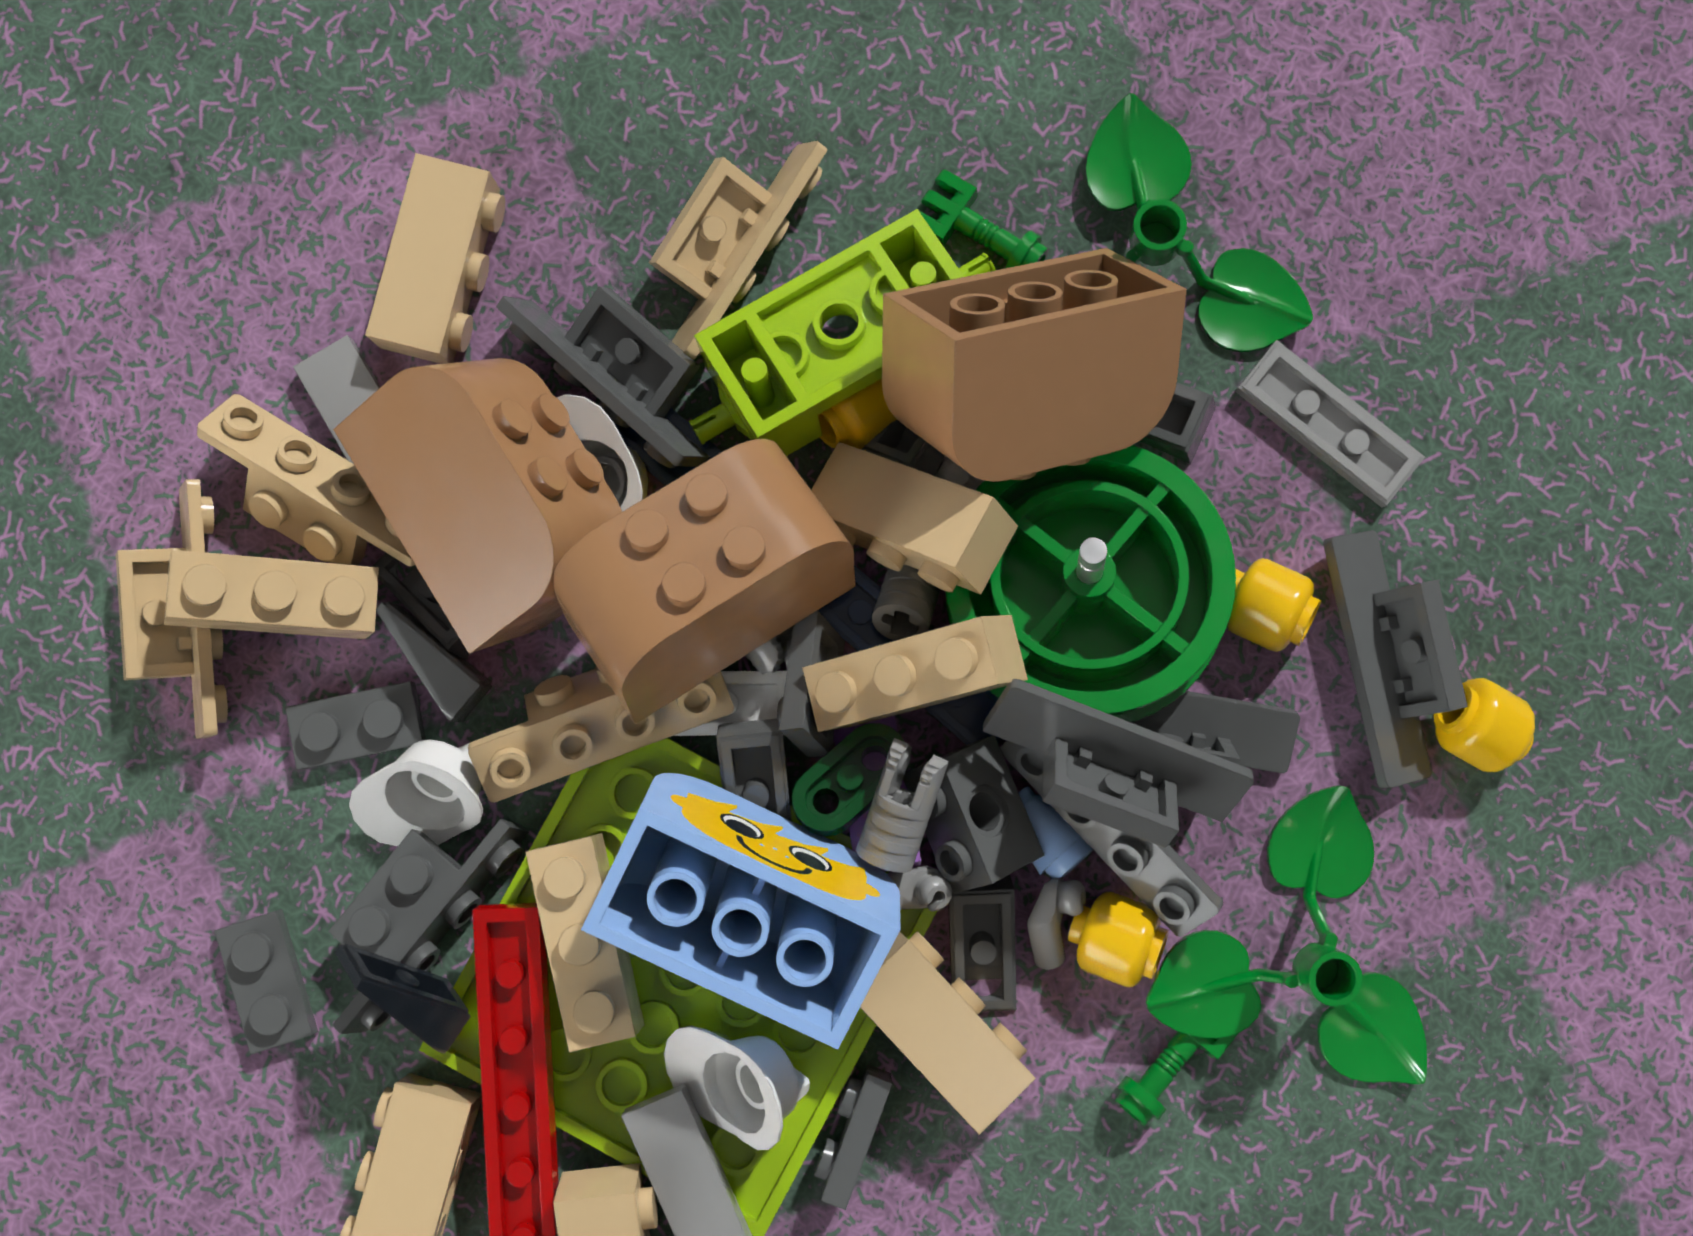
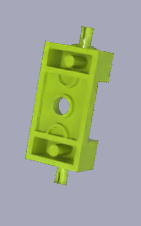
(778, 364)

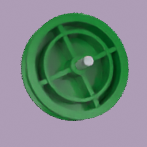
(1110, 581)

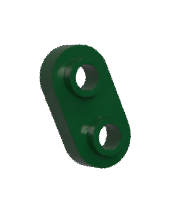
(845, 778)

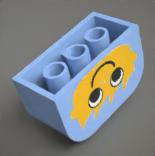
(748, 906)

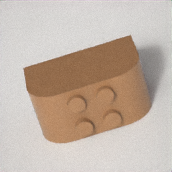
(1034, 362)
(480, 488)
(701, 574)

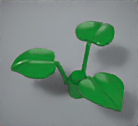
(1147, 164)
(1371, 1021)

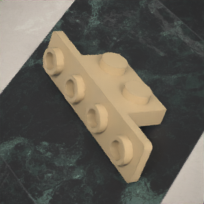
(725, 233)
(300, 485)
(163, 650)
(581, 725)

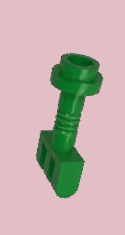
(958, 216)
(1142, 1097)

